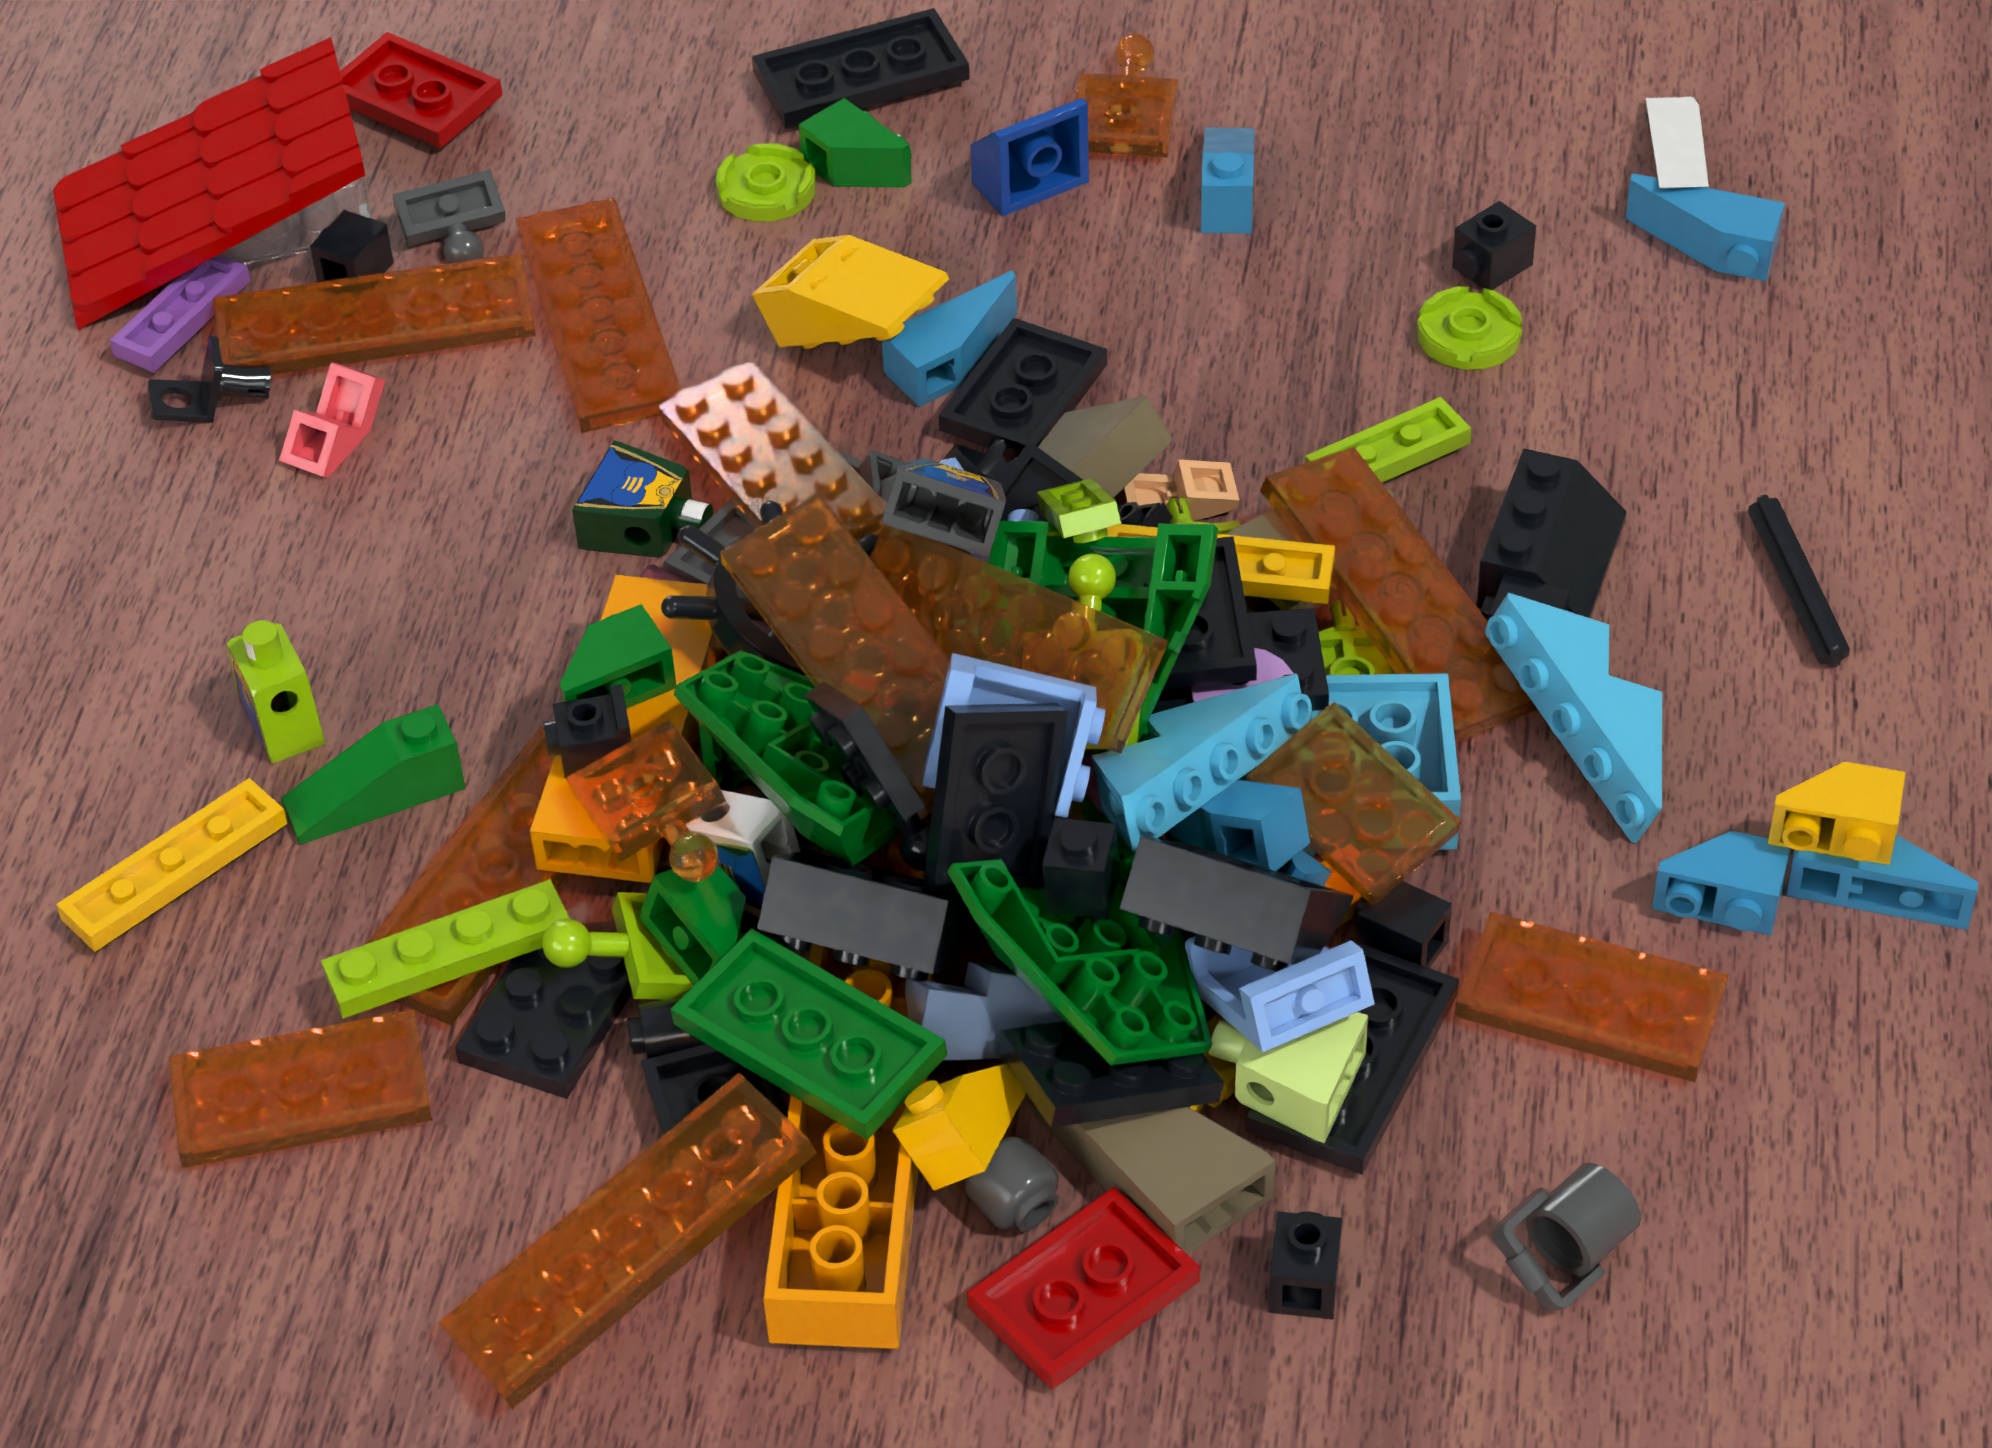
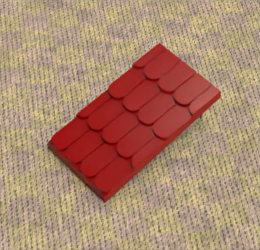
(233, 179)

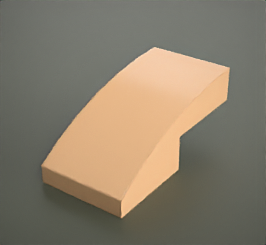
(1204, 484)

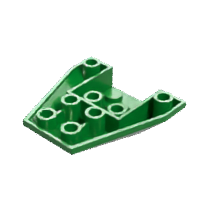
(764, 726)
(1104, 977)

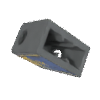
(946, 505)

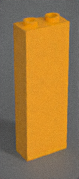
(561, 830)

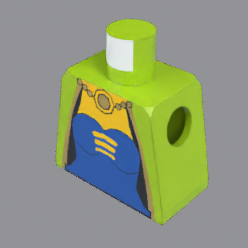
(263, 667)

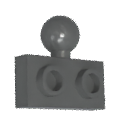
(451, 211)

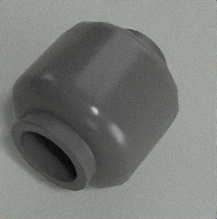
(1015, 1187)

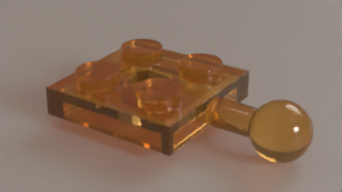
(1147, 99)
(680, 795)

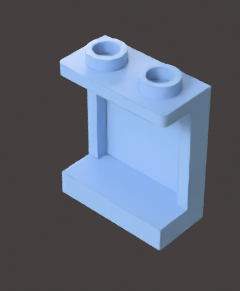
(984, 683)
(1282, 1004)

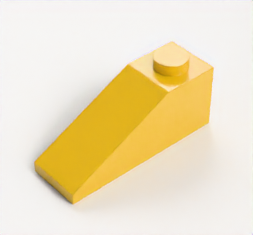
(958, 1123)

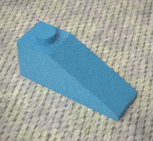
(1227, 180)
(1712, 226)
(1909, 888)

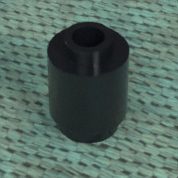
(655, 1031)

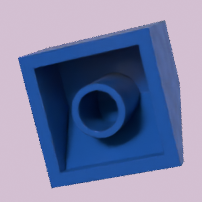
(1033, 158)

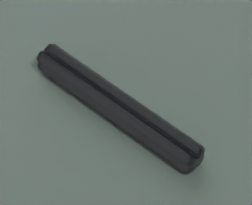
(1798, 581)

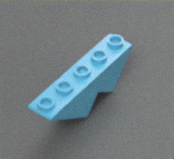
(1601, 720)
(1196, 755)

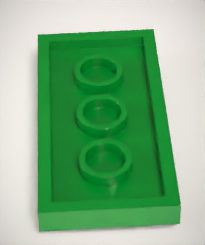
(809, 1033)

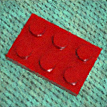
(417, 89)
(1083, 1287)

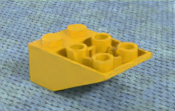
(844, 293)

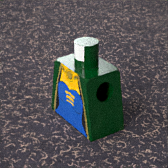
(636, 504)

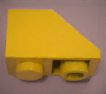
(1841, 813)

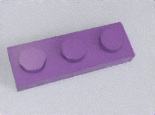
(178, 313)

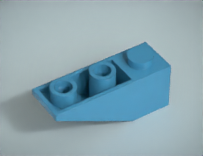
(949, 341)
(1250, 824)

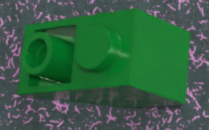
(854, 149)

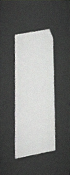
(1677, 142)

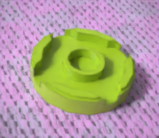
(766, 183)
(1469, 328)

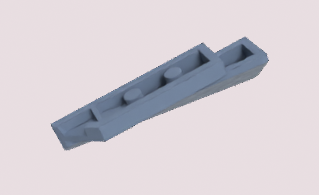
(976, 1014)

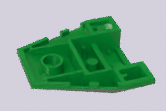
(1156, 584)

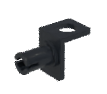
(216, 381)

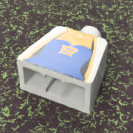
(747, 836)

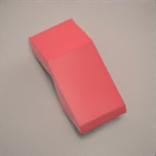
(342, 419)

